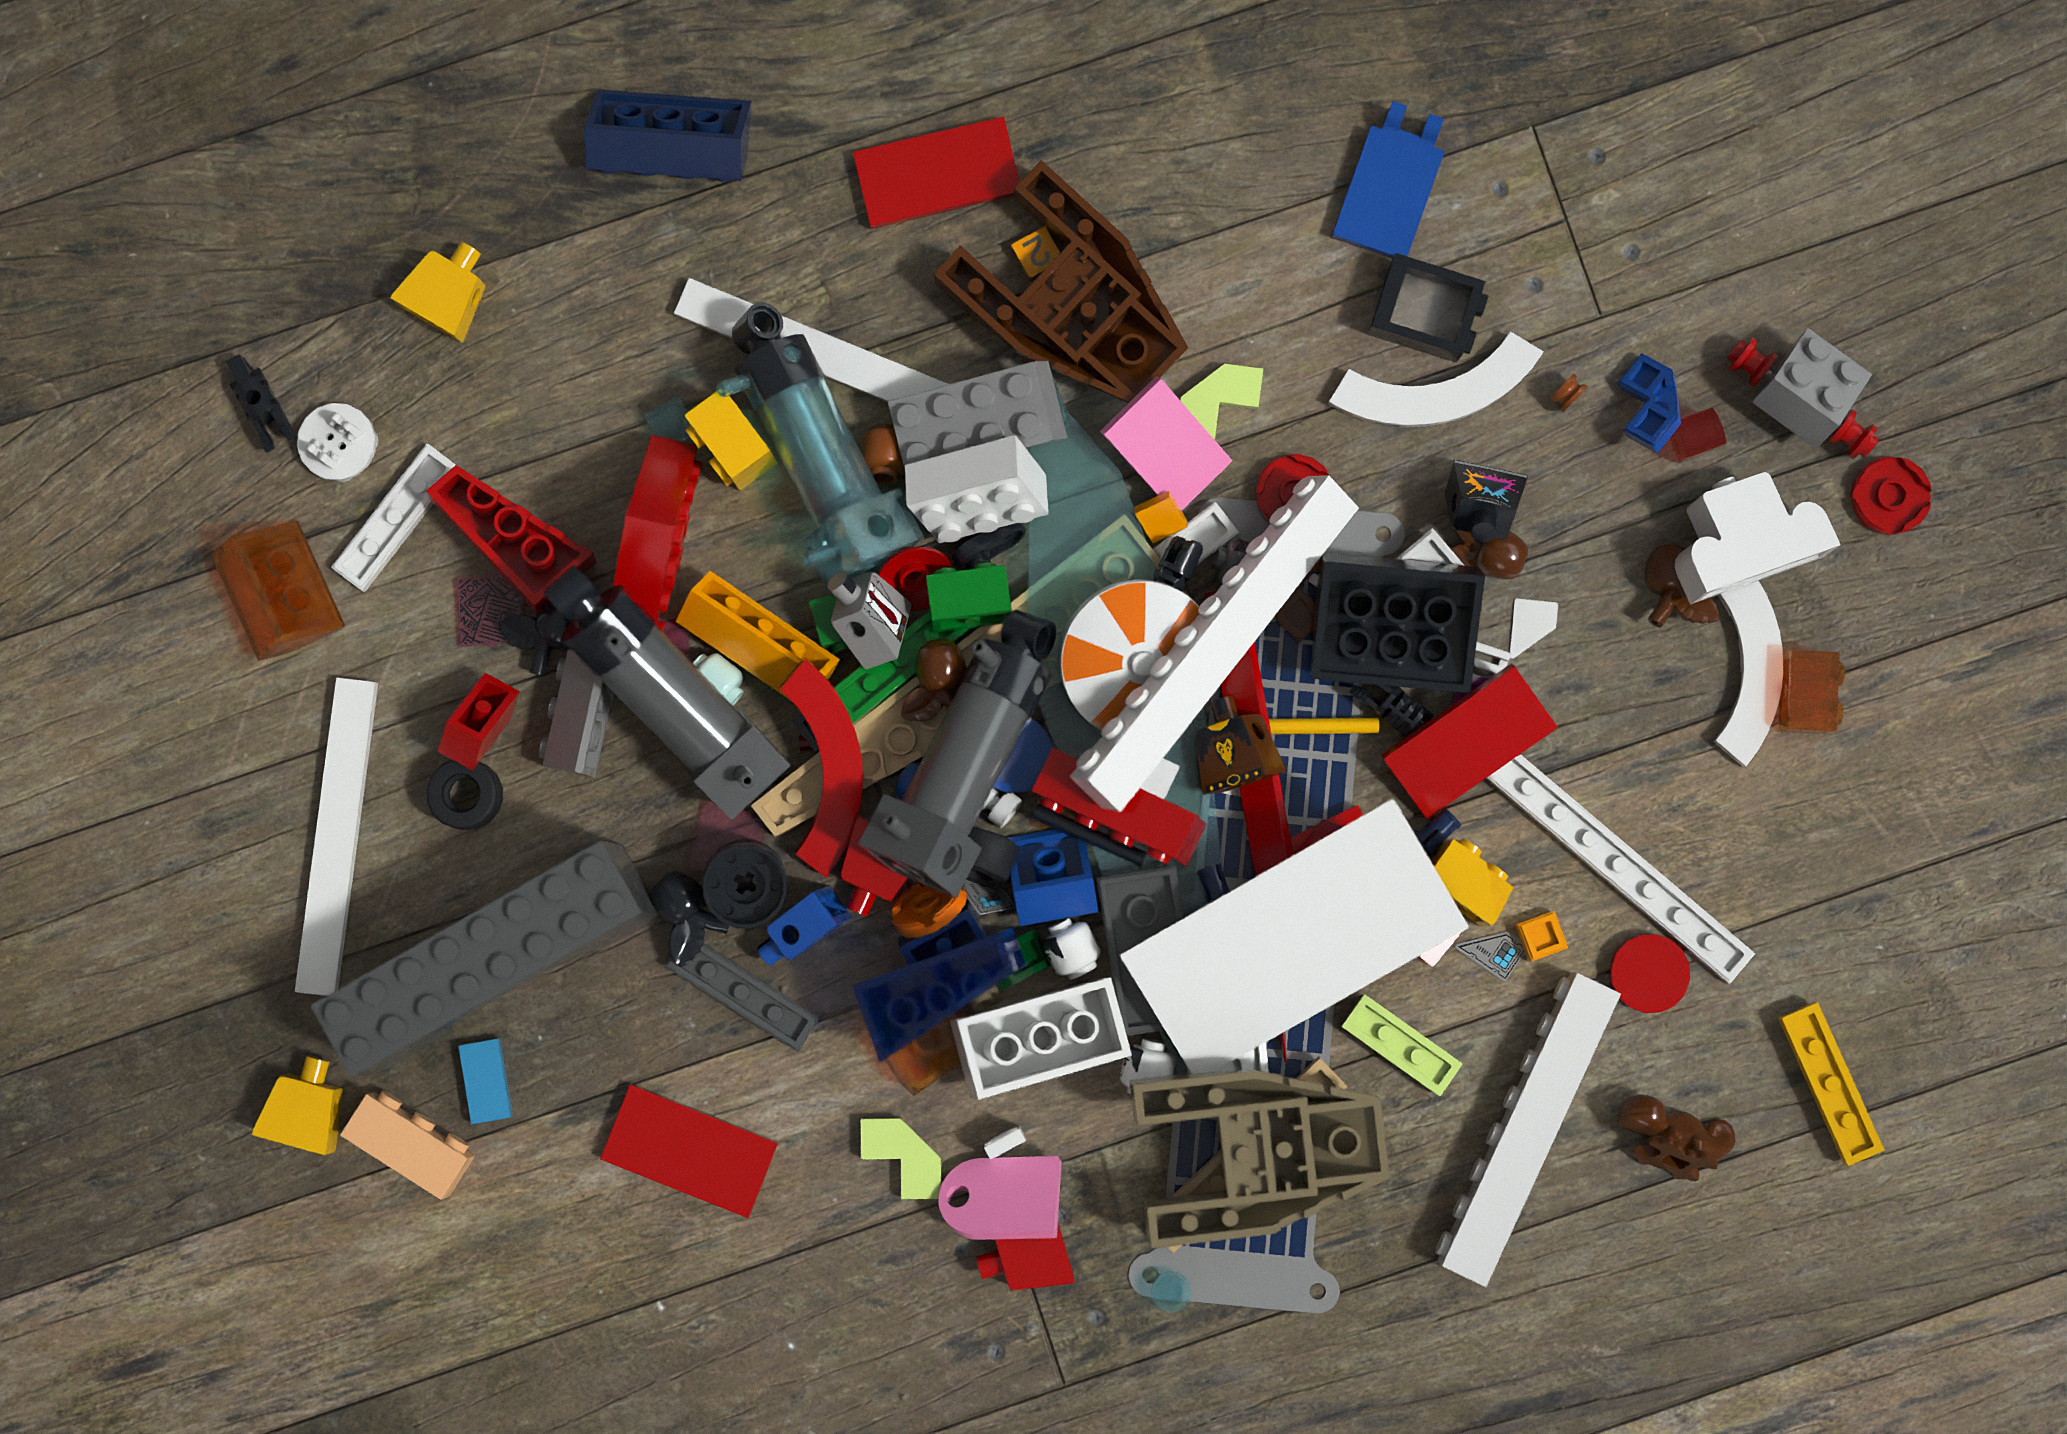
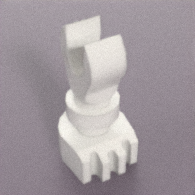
(1001, 808)

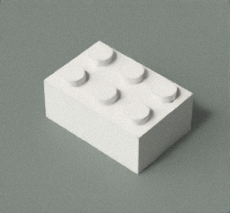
(976, 489)

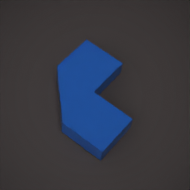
(1660, 414)

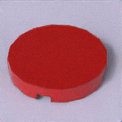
(1279, 479)
(1891, 495)
(1649, 973)

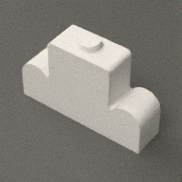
(1748, 537)

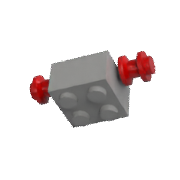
(1809, 390)

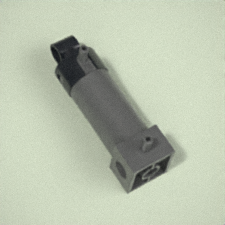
(666, 692)
(930, 826)

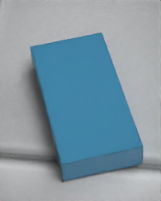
(485, 1081)

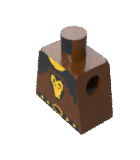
(1235, 750)

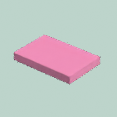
(1166, 444)

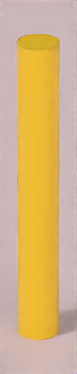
(1324, 725)

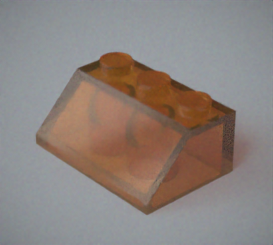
(277, 589)

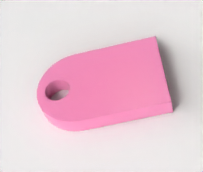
(1006, 1198)

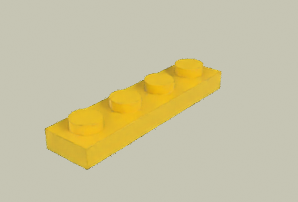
(1831, 1084)

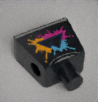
(1483, 499)

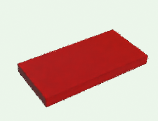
(937, 172)
(1469, 741)
(689, 1151)

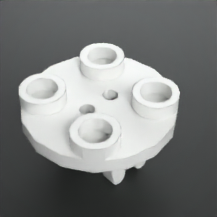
(324, 455)

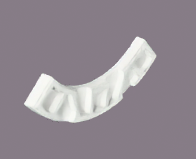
(1440, 401)
(1760, 668)

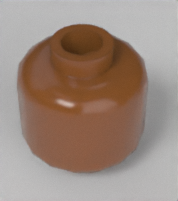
(882, 454)

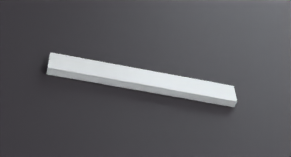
(837, 358)
(336, 837)
(1622, 868)

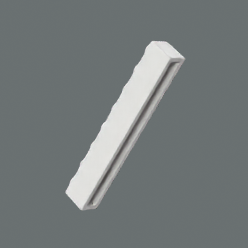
(1527, 1128)

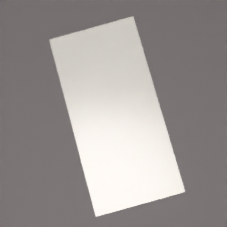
(1295, 940)

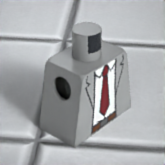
(869, 617)

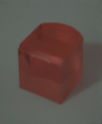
(1698, 435)

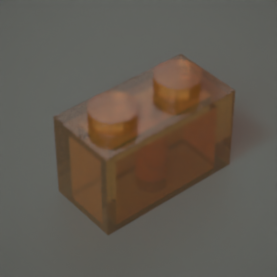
(1811, 692)

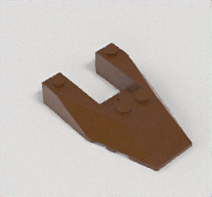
(1087, 310)

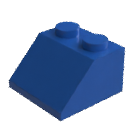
(1052, 877)

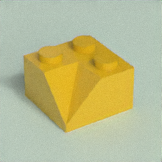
(736, 446)
(1473, 885)

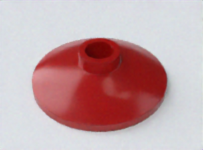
(908, 571)

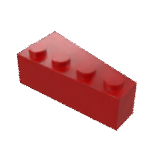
(508, 536)
(1146, 819)

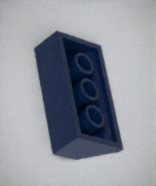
(667, 135)

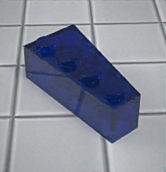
(925, 993)

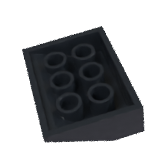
(1396, 622)

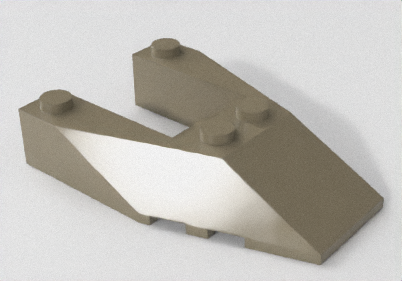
(1282, 1149)

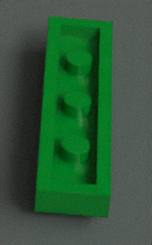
(870, 687)

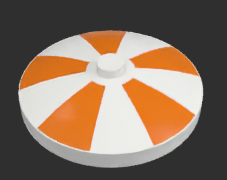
(1117, 641)

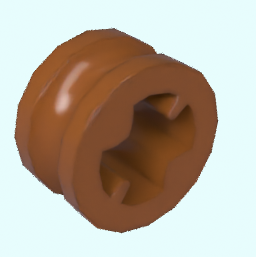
(1568, 392)

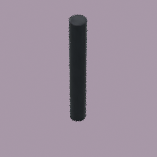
(1088, 835)

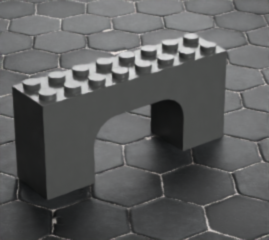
(483, 957)

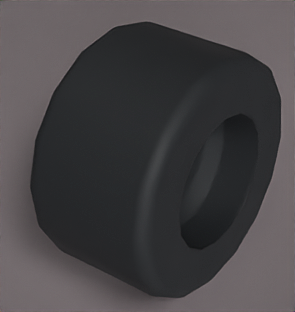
(468, 819)
(995, 858)

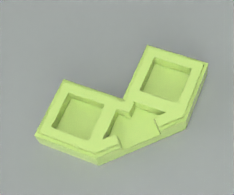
(1226, 386)
(896, 1140)

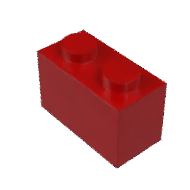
(478, 721)

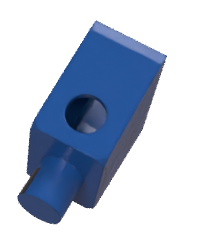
(814, 919)

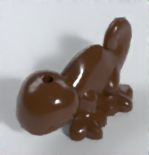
(1676, 1139)

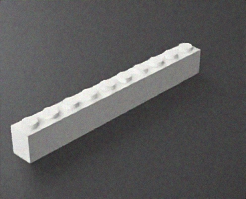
(1213, 642)

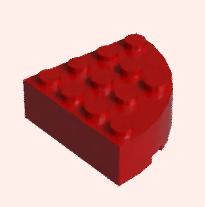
(657, 524)

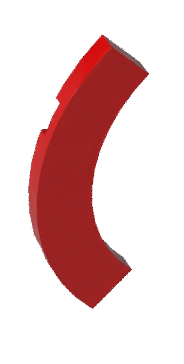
(840, 766)

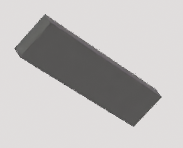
(748, 996)

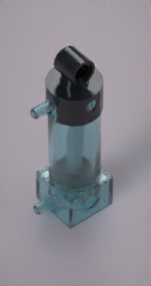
(789, 392)

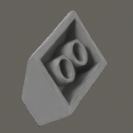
(577, 719)

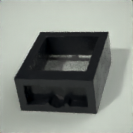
(1431, 309)

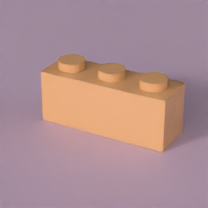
(408, 1143)

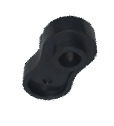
(987, 546)

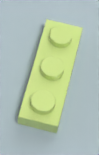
(1401, 1045)

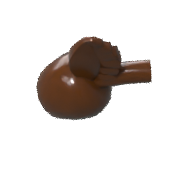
(1495, 558)
(1664, 582)
(939, 672)

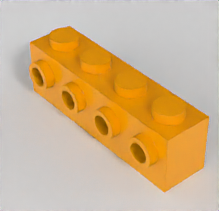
(749, 632)

